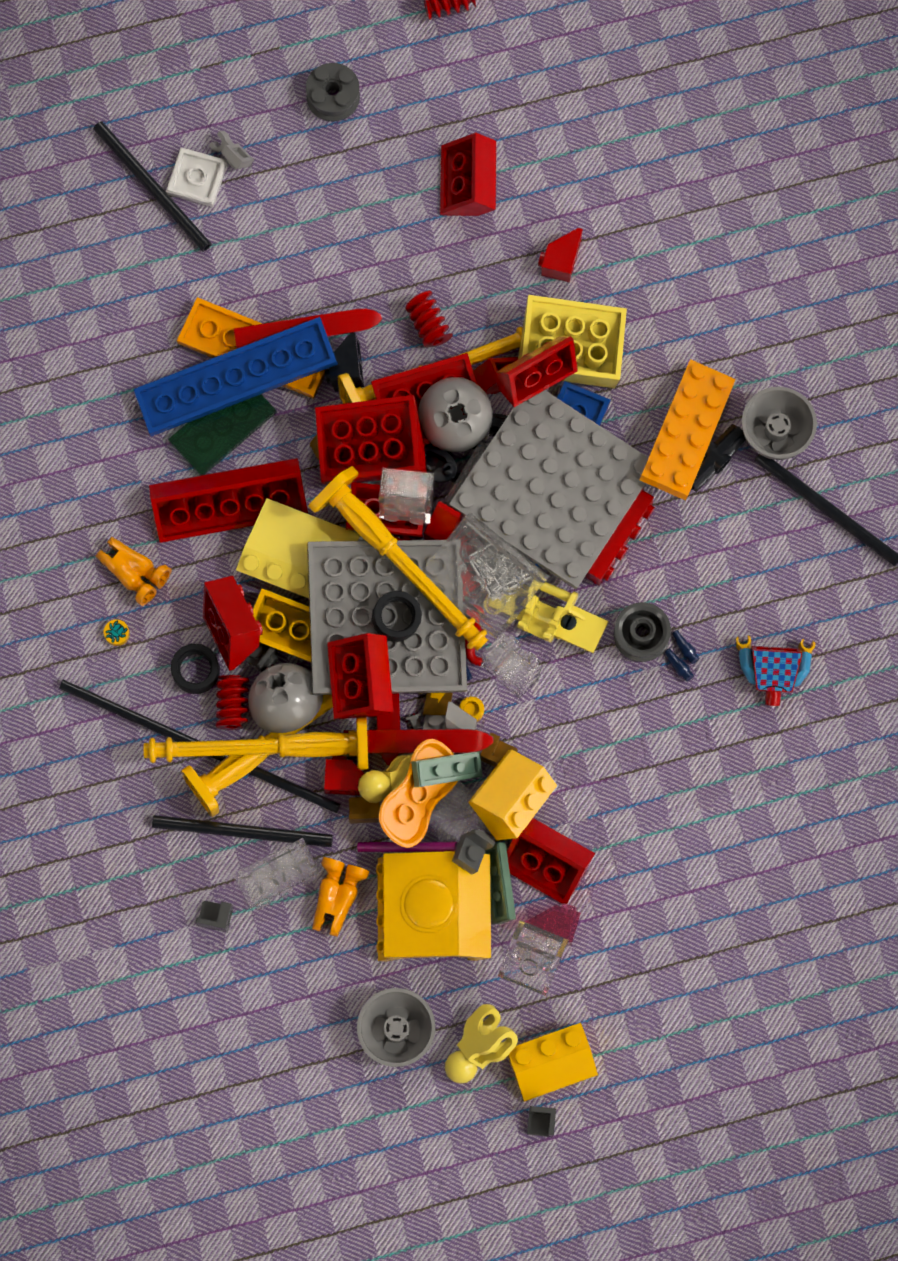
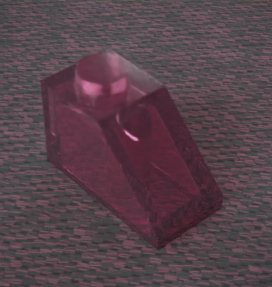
(558, 921)

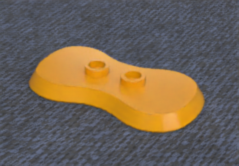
(408, 808)

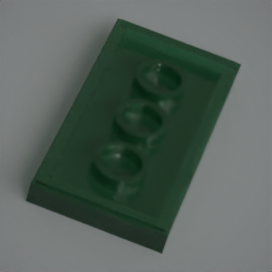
(216, 435)

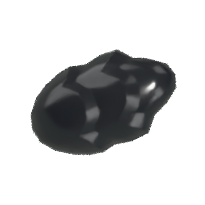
(440, 464)

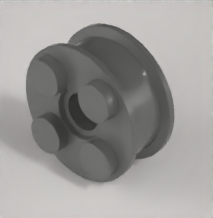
(332, 77)
(642, 648)

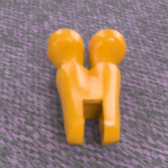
(129, 568)
(337, 898)

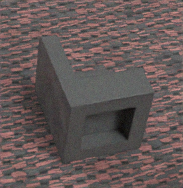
(215, 916)
(541, 1121)

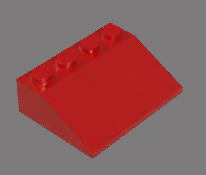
(419, 379)
(369, 438)

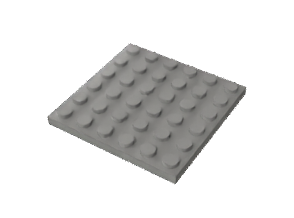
(553, 486)
(344, 589)

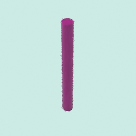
(393, 847)

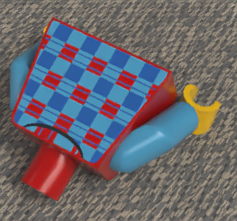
(774, 668)

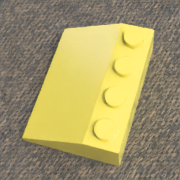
(596, 334)
(279, 545)

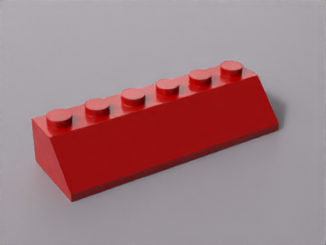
(224, 499)

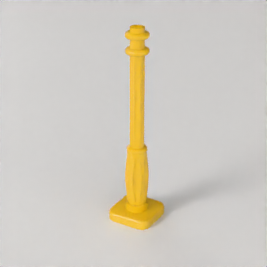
(350, 394)
(377, 535)
(294, 745)
(233, 769)

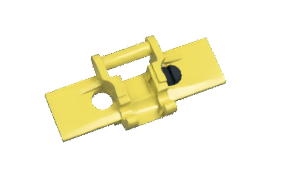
(565, 623)

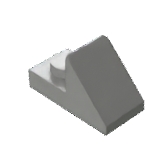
(454, 719)

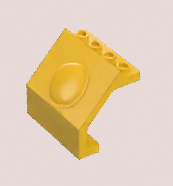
(432, 907)

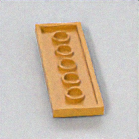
(212, 333)
(687, 430)

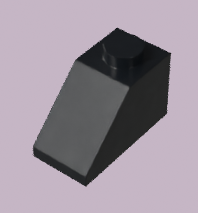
(349, 361)

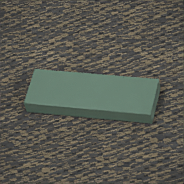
(446, 769)
(500, 885)

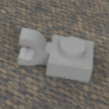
(235, 154)

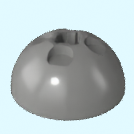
(782, 411)
(438, 420)
(283, 698)
(396, 1008)

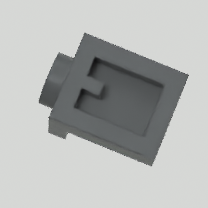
(262, 657)
(471, 850)

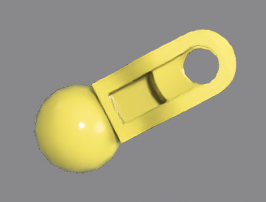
(378, 784)
(480, 1045)

